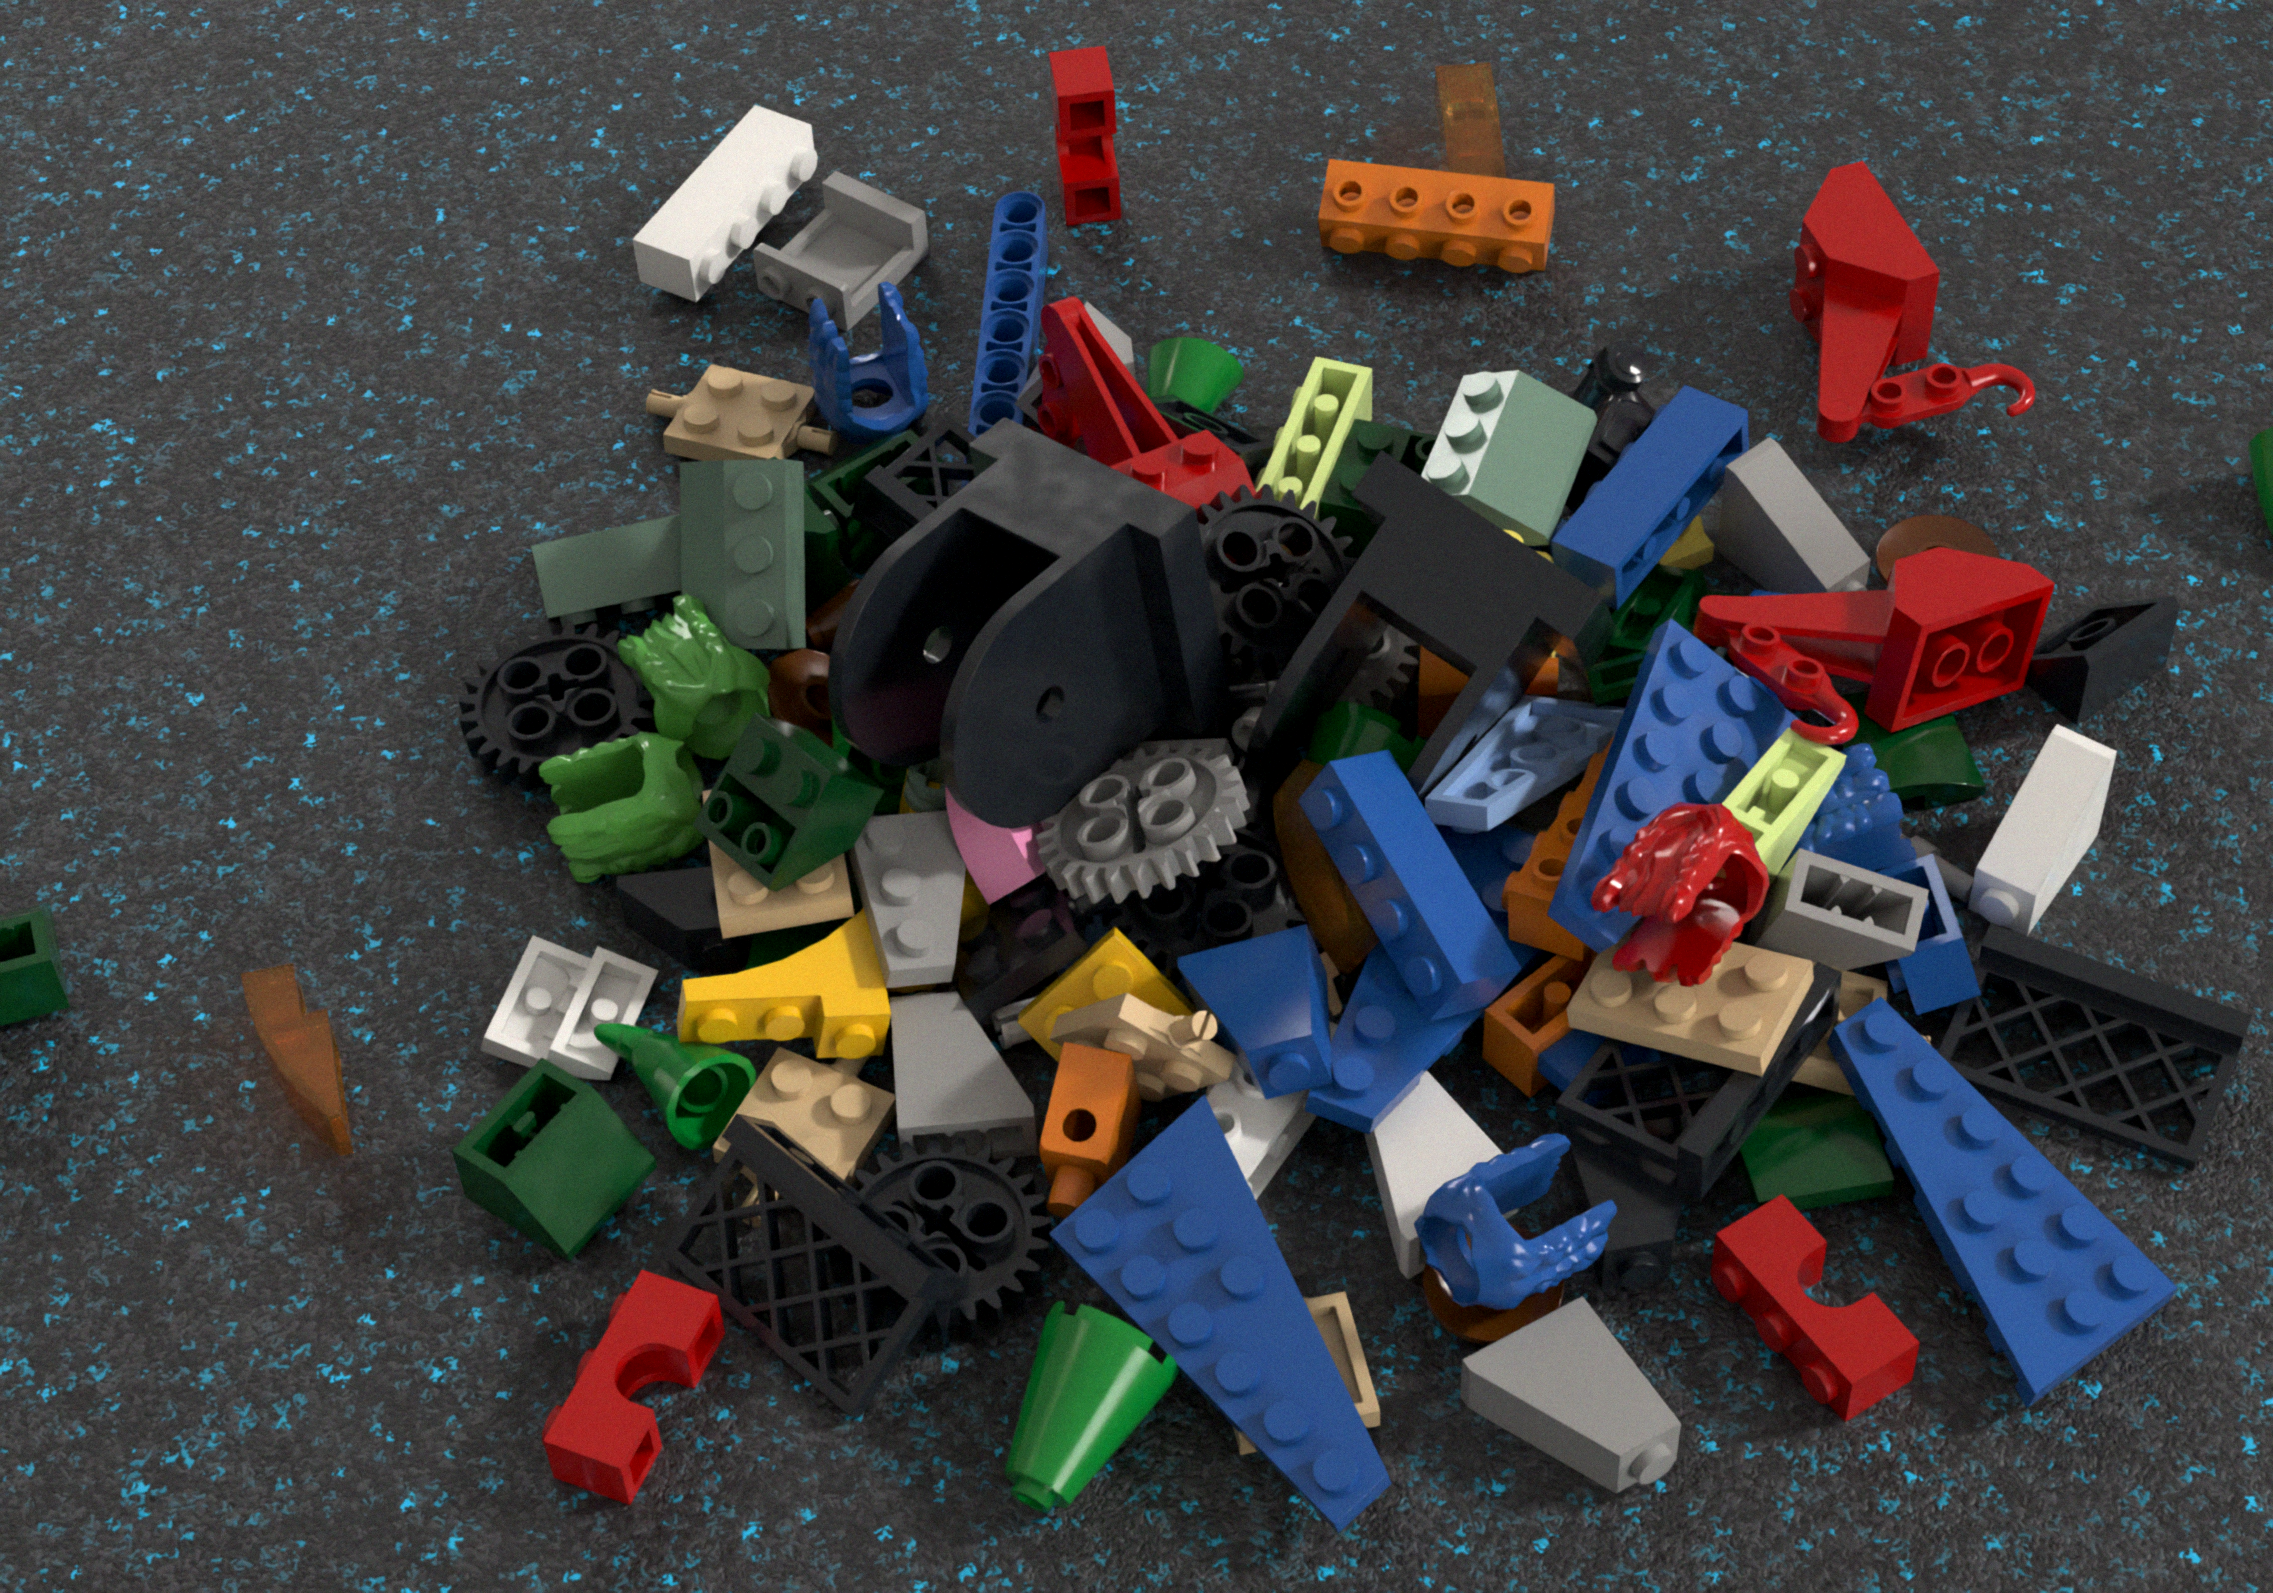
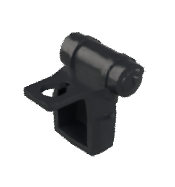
(1622, 413)

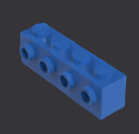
(1651, 494)
(1409, 885)

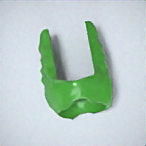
(697, 679)
(624, 805)

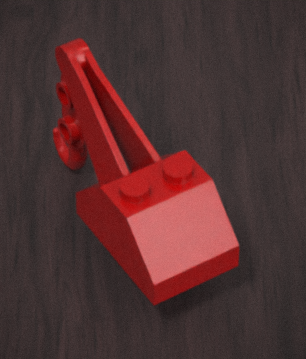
(1871, 305)
(1097, 397)
(1928, 645)

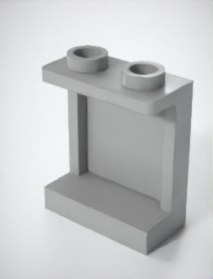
(845, 252)

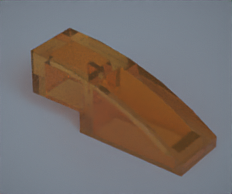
(1468, 120)
(1316, 879)
(300, 1052)

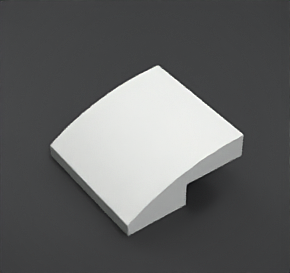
(559, 1001)

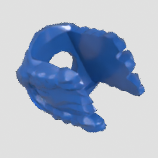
(893, 371)
(1858, 818)
(1501, 1263)

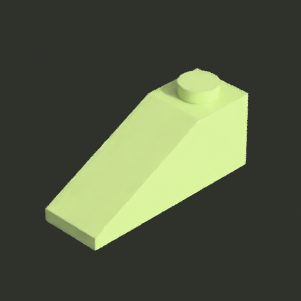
(1783, 795)

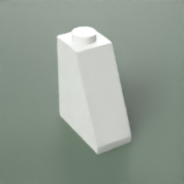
(2043, 831)
(1414, 1154)

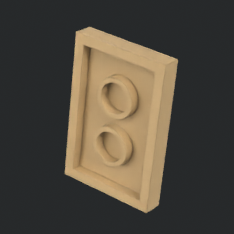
(751, 908)
(1725, 1021)

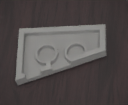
(911, 894)

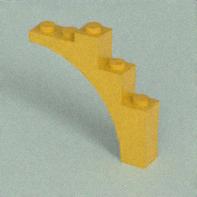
(819, 992)

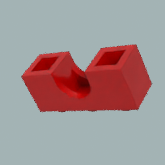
(1083, 135)
(652, 1335)
(1843, 1353)

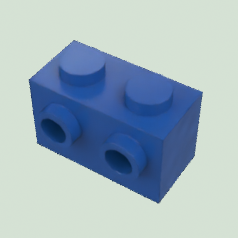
(1940, 967)

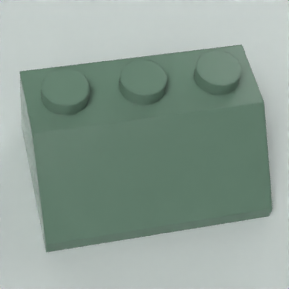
(1511, 451)
(746, 548)
(609, 568)

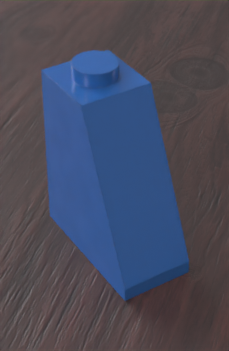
(1268, 1007)

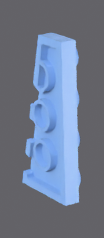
(1520, 761)

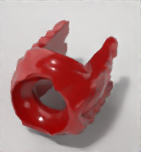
(1674, 882)

